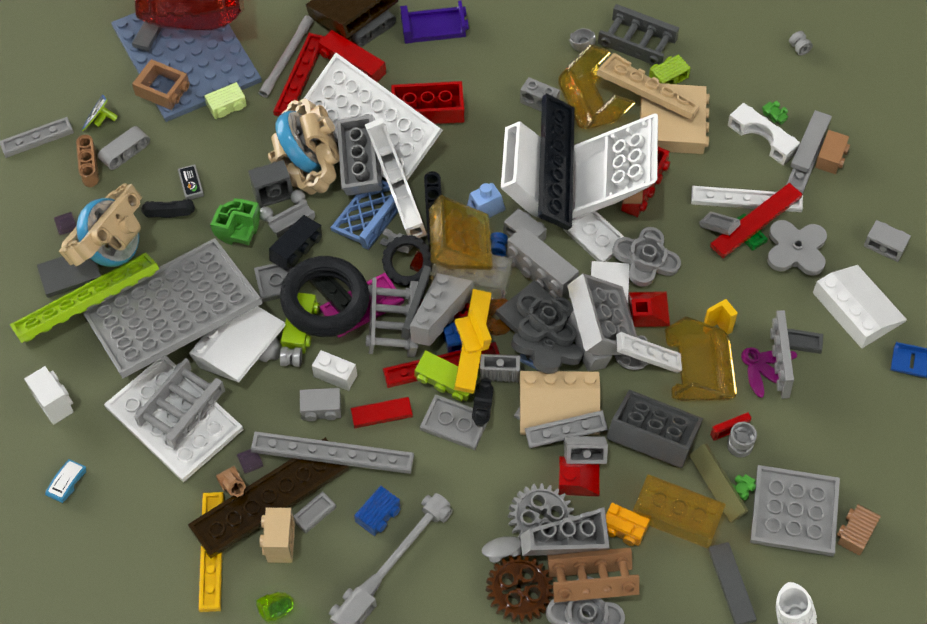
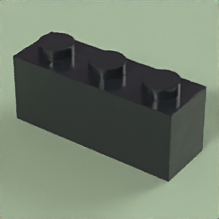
(295, 243)

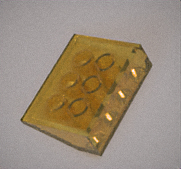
(459, 236)

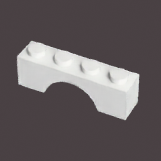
(747, 120)

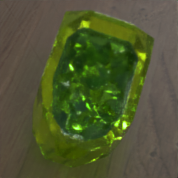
(274, 606)

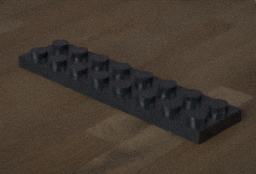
(556, 162)

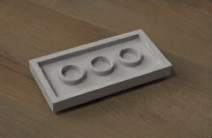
(781, 351)

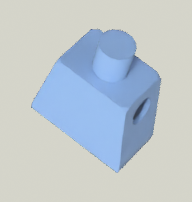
(487, 200)

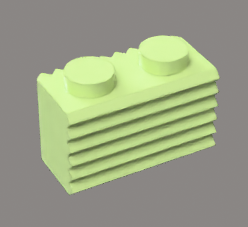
(225, 100)

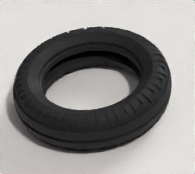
(324, 325)

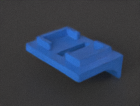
(902, 356)

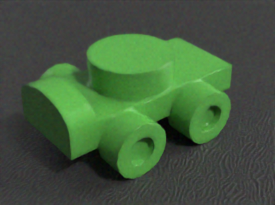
(775, 114)
(744, 485)

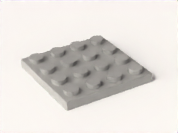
(795, 510)

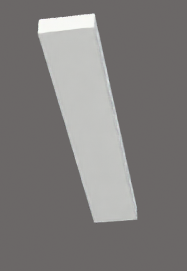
(735, 198)

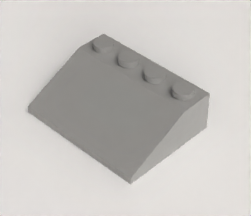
(600, 313)

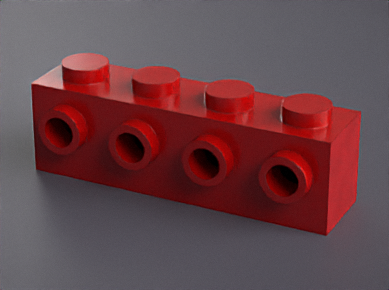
(662, 165)

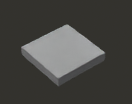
(270, 281)

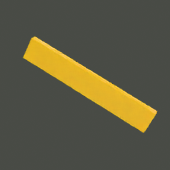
(469, 363)
(210, 568)

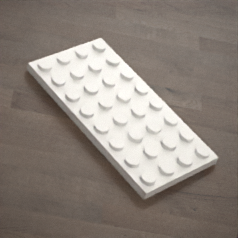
(352, 93)

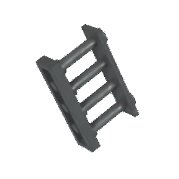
(643, 23)

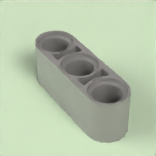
(124, 147)

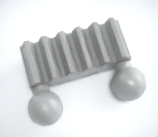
(283, 221)

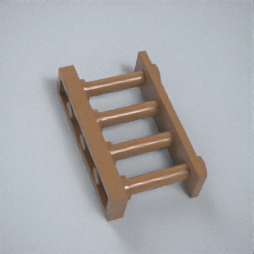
(592, 562)

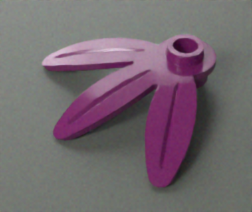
(758, 365)

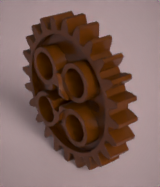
(526, 606)

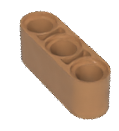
(87, 160)

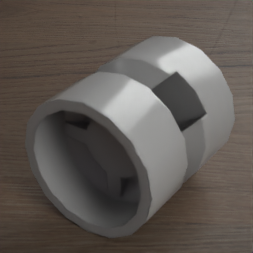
(741, 439)

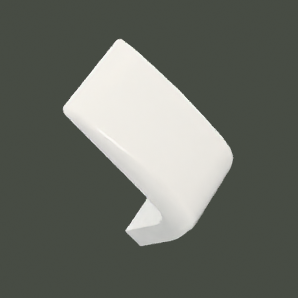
(603, 167)

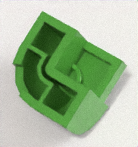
(236, 221)

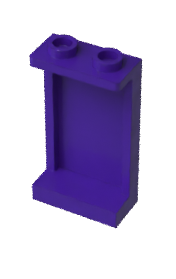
(434, 24)

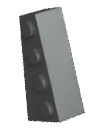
(439, 306)
(569, 535)

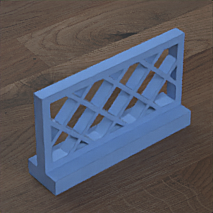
(373, 228)

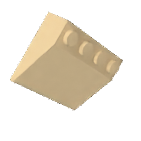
(556, 396)

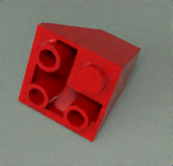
(649, 309)

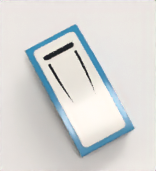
(64, 481)

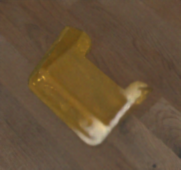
(704, 359)

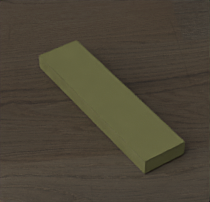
(718, 482)

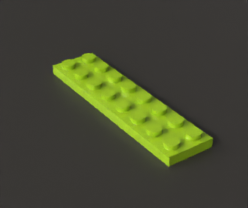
(84, 297)

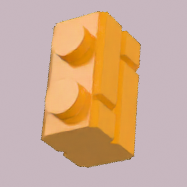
(626, 524)

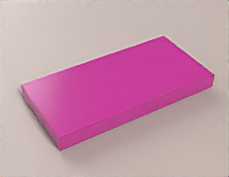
(382, 282)

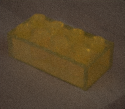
(679, 511)

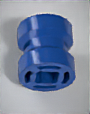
(498, 243)

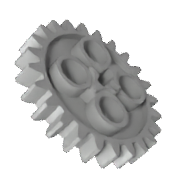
(550, 502)

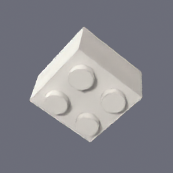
(50, 394)

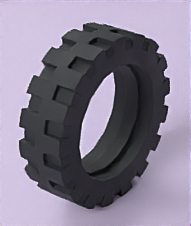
(393, 246)

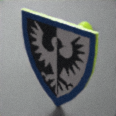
(104, 112)

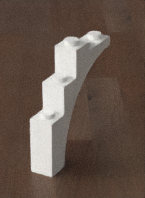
(396, 178)

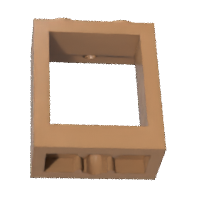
(148, 75)

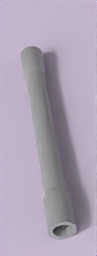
(270, 82)

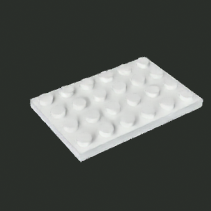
(202, 442)

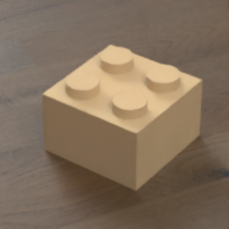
(278, 535)

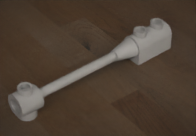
(360, 601)

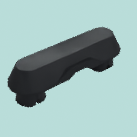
(168, 209)
(482, 402)

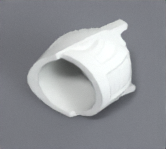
(795, 605)

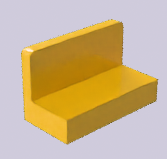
(722, 315)
(473, 331)

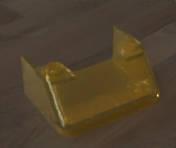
(581, 92)

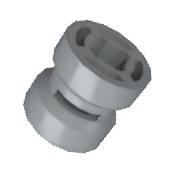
(800, 43)
(291, 356)

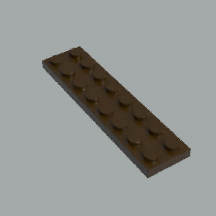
(278, 489)

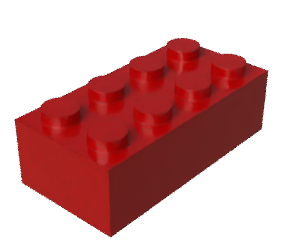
(436, 101)

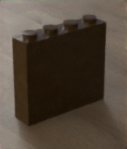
(347, 15)

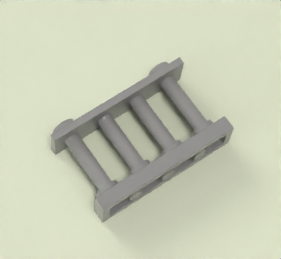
(371, 340)
(188, 419)

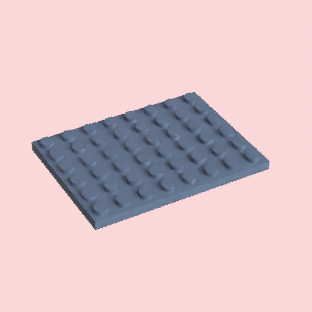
(207, 56)

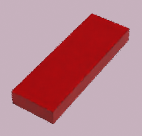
(381, 412)

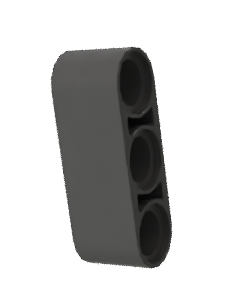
(374, 28)

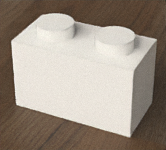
(334, 370)

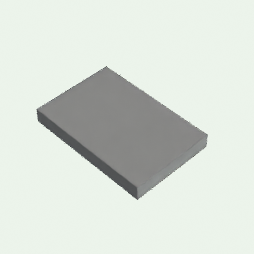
(452, 422)

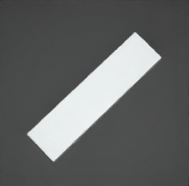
(649, 352)

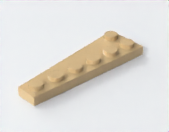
(623, 74)

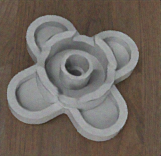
(797, 247)
(646, 256)
(596, 610)

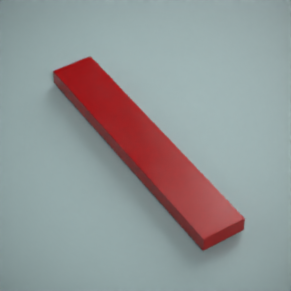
(299, 73)
(757, 220)
(404, 372)

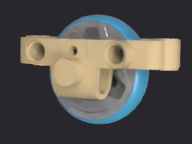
(306, 145)
(105, 230)

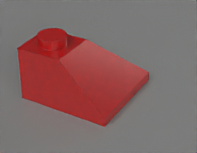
(578, 479)

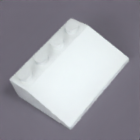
(858, 305)
(237, 344)

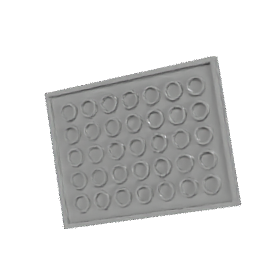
(171, 307)

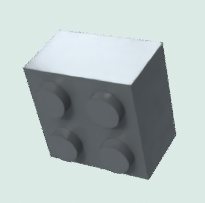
(271, 183)

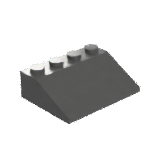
(654, 428)

